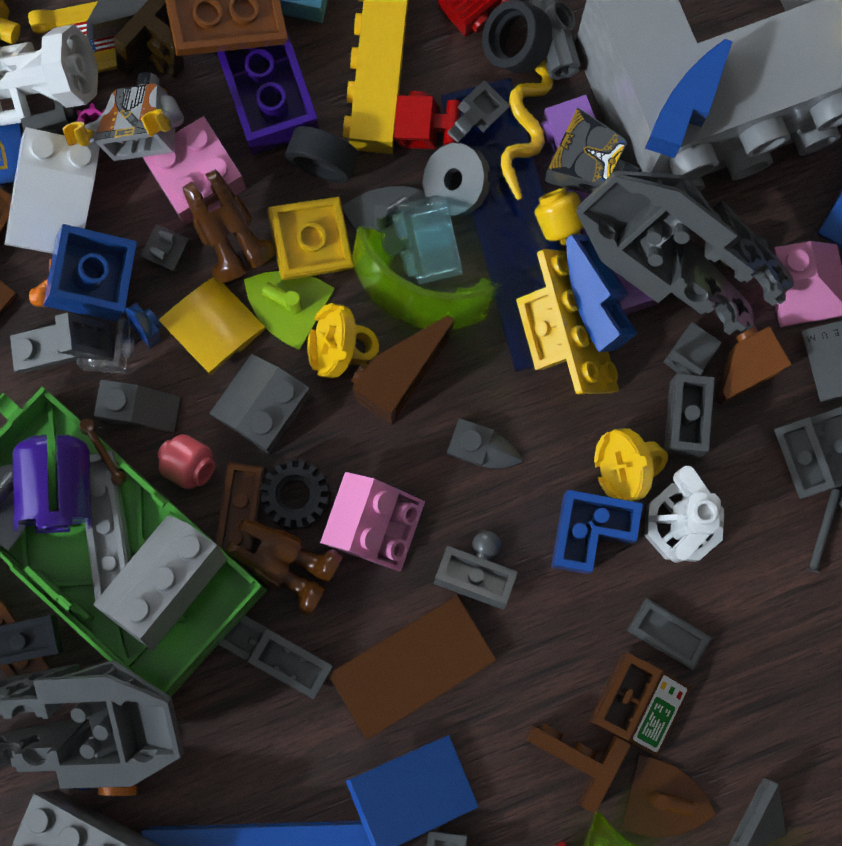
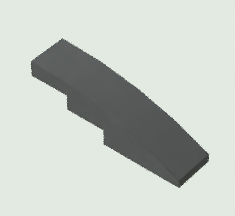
(277, 656)

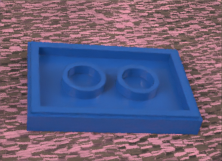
(412, 794)

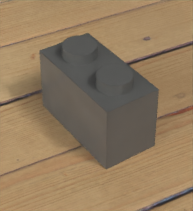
(689, 415)

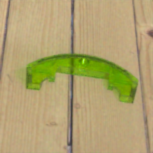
(411, 302)

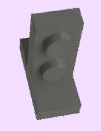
(61, 343)

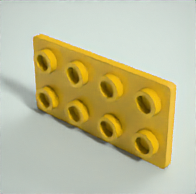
(558, 333)

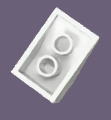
(49, 189)

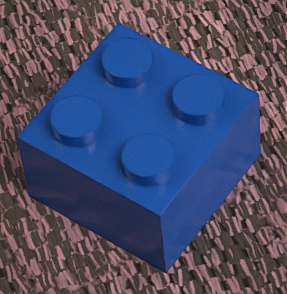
(90, 273)

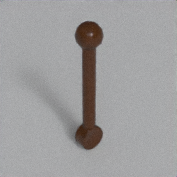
(87, 427)

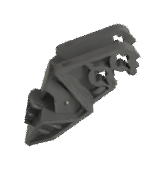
(643, 234)
(115, 734)

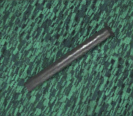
(824, 531)

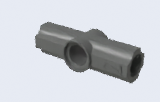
(562, 55)

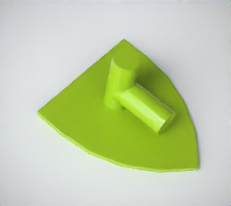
(287, 306)

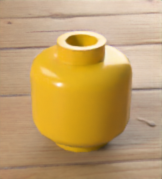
(558, 215)

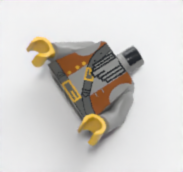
(134, 124)

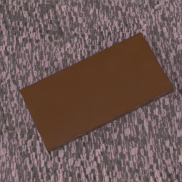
(411, 667)

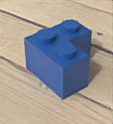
(584, 521)

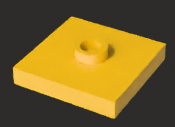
(310, 238)

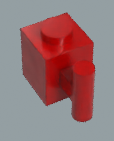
(420, 121)

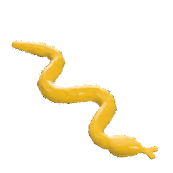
(527, 120)

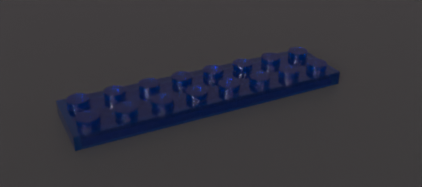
(508, 225)

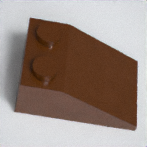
(397, 372)

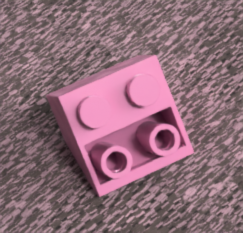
(372, 521)

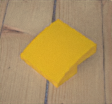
(212, 324)

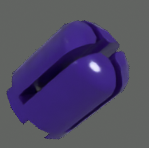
(31, 484)

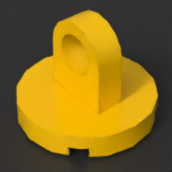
(334, 340)
(628, 464)

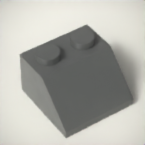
(261, 403)

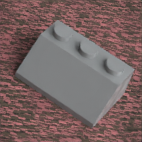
(161, 581)

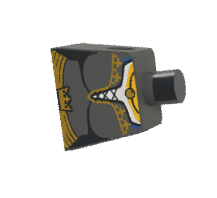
(587, 155)

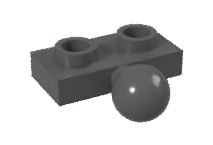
(476, 574)

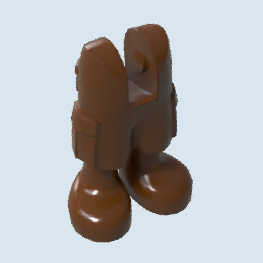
(219, 217)
(274, 556)

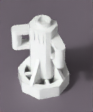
(60, 70)
(691, 519)

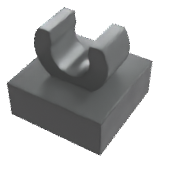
(165, 249)

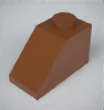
(751, 362)

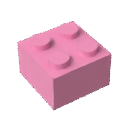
(194, 155)

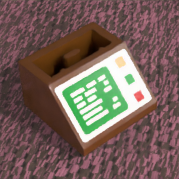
(640, 703)

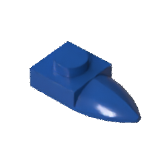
(144, 324)

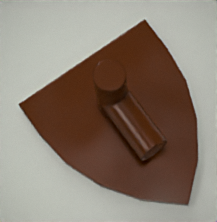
(664, 801)

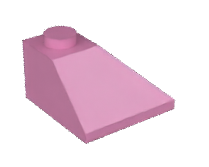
(816, 285)

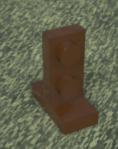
(583, 758)

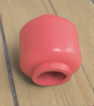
(186, 461)

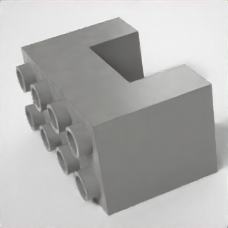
(773, 90)

